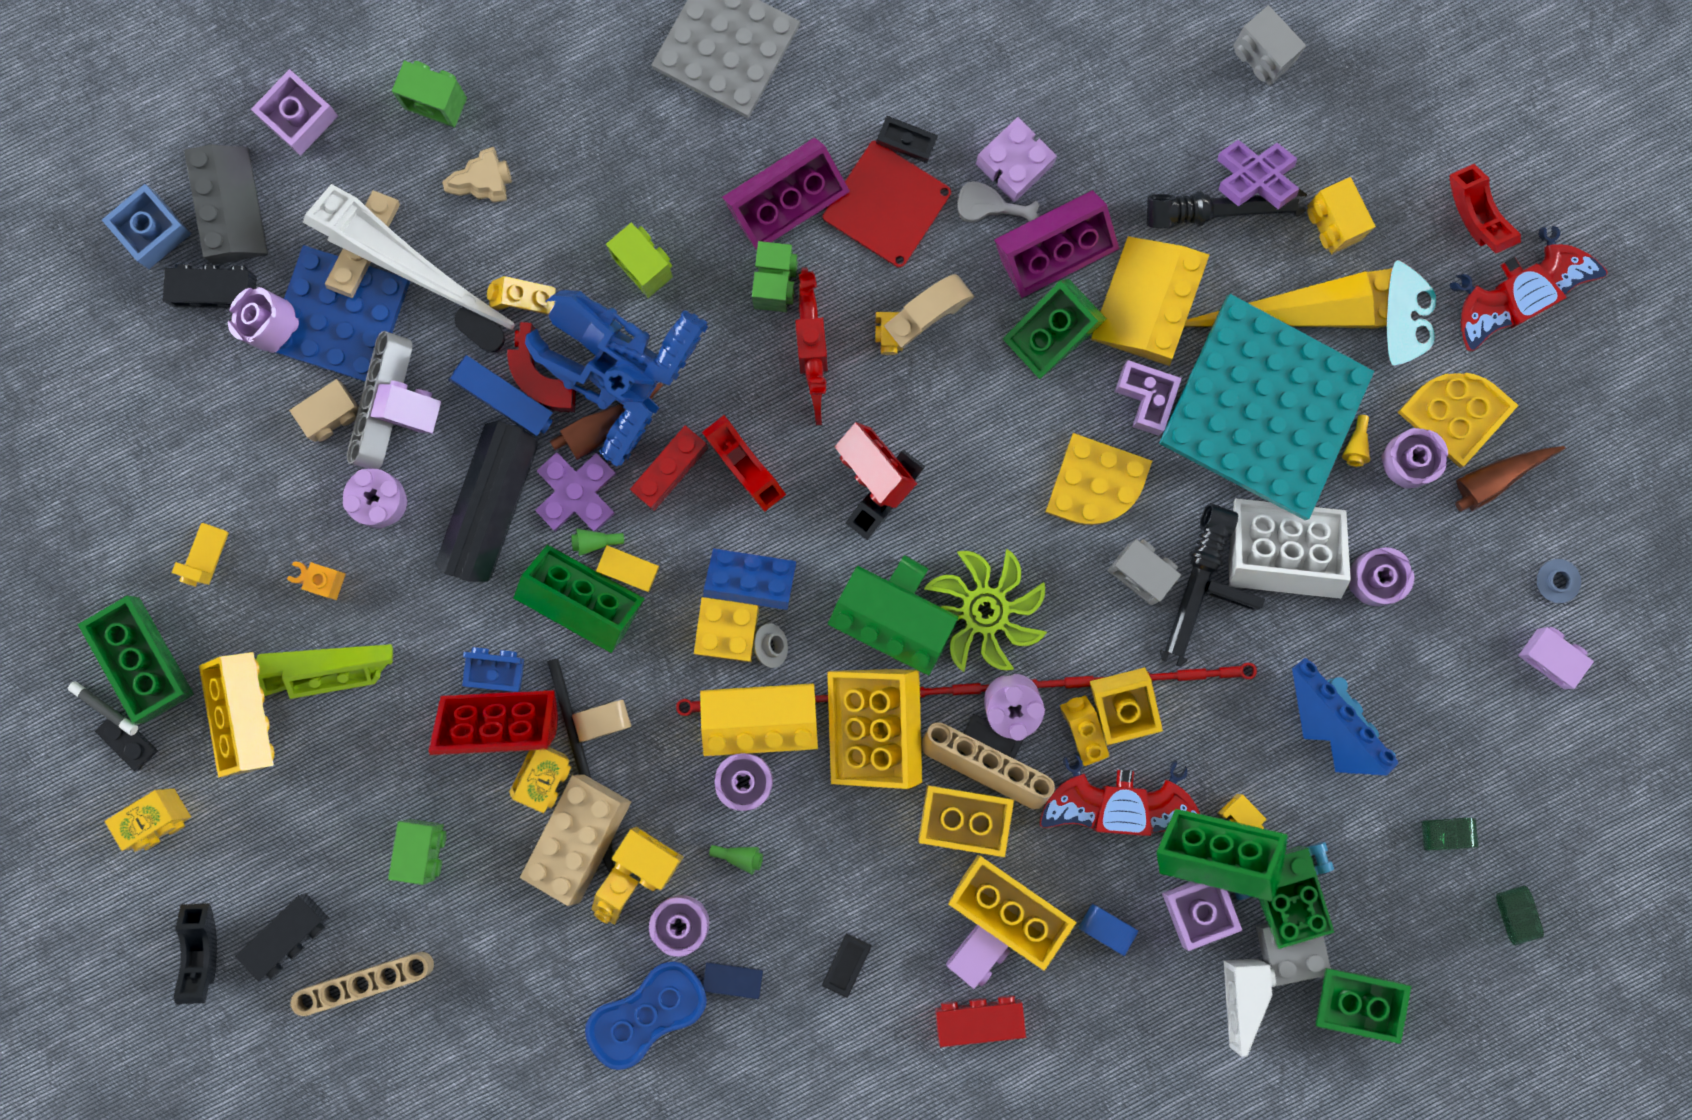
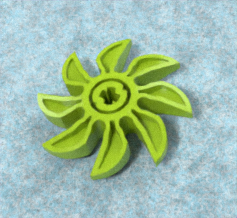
(997, 602)

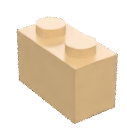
(325, 411)

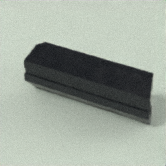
(487, 502)

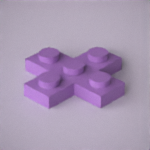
(1258, 174)
(575, 492)

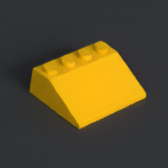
(1150, 298)
(875, 728)

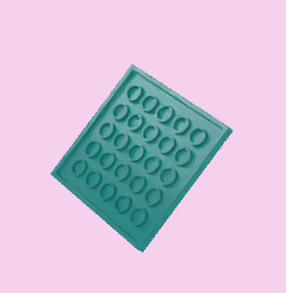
(1267, 407)

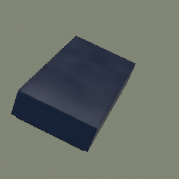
(732, 980)

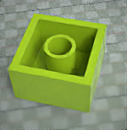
(640, 260)

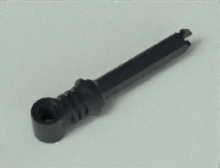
(1167, 210)
(1217, 524)

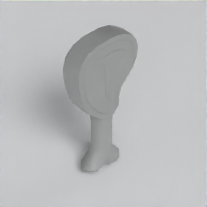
(980, 200)

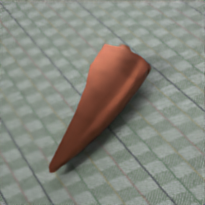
(591, 430)
(1491, 480)

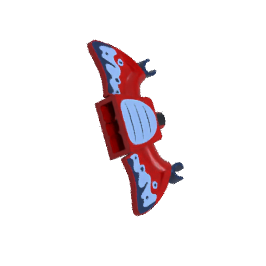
(1526, 290)
(1116, 808)

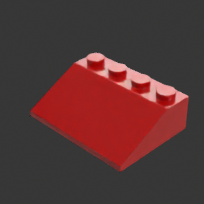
(494, 722)

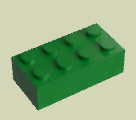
(135, 659)

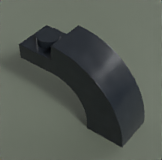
(868, 514)
(198, 953)

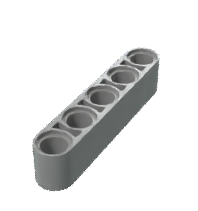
(369, 434)

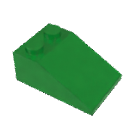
(1054, 328)
(1363, 1005)

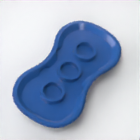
(627, 1028)

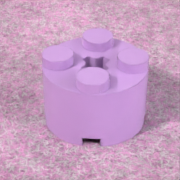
(262, 319)
(1428, 467)
(374, 514)
(1395, 570)
(1014, 721)
(744, 798)
(667, 937)

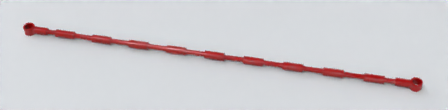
(1068, 682)

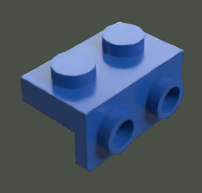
(493, 671)

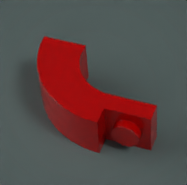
(1478, 210)

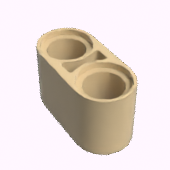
(601, 720)

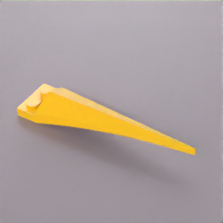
(1339, 303)

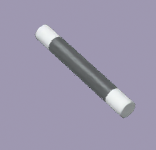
(103, 708)

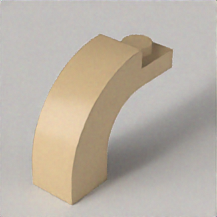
(928, 307)

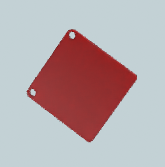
(887, 204)

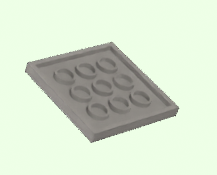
(726, 50)

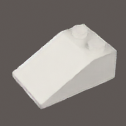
(1247, 997)

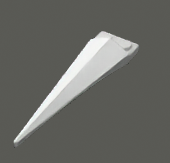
(359, 231)

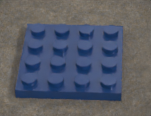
(334, 328)

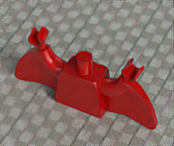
(811, 341)

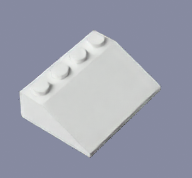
(1288, 553)

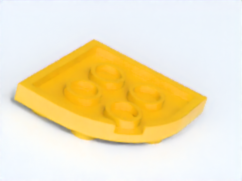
(1460, 410)
(1096, 482)

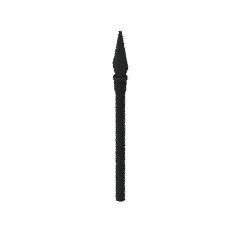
(576, 746)

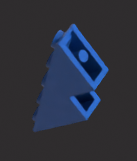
(1328, 717)

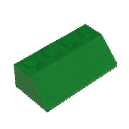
(578, 598)
(893, 620)
(1222, 854)

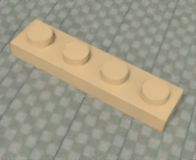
(350, 267)

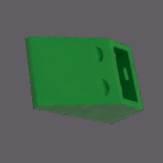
(1298, 905)

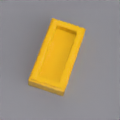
(627, 568)

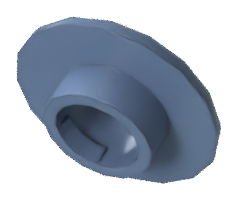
(1547, 587)

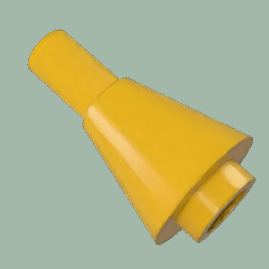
(1357, 449)

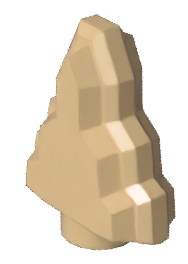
(482, 178)

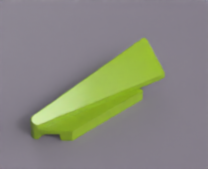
(322, 669)

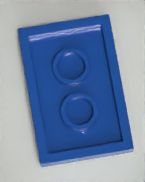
(749, 579)

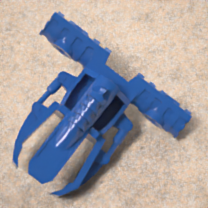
(622, 365)

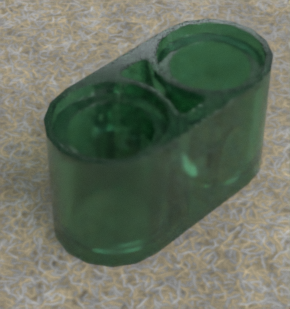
(1449, 833)
(1519, 915)

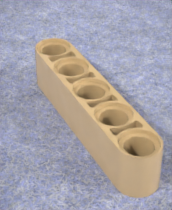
(973, 767)
(348, 984)

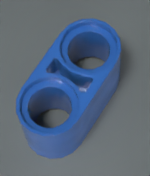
(1108, 929)

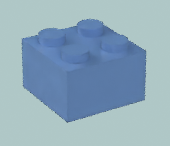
(146, 226)

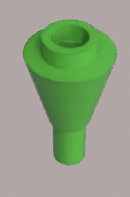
(589, 541)
(742, 857)

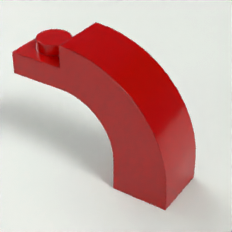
(545, 391)
(743, 463)

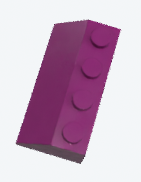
(786, 193)
(1057, 243)

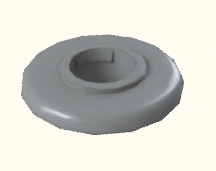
(763, 647)

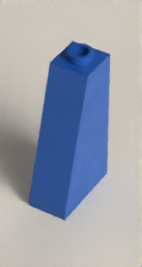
(501, 396)

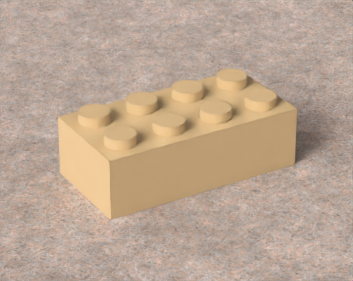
(575, 839)

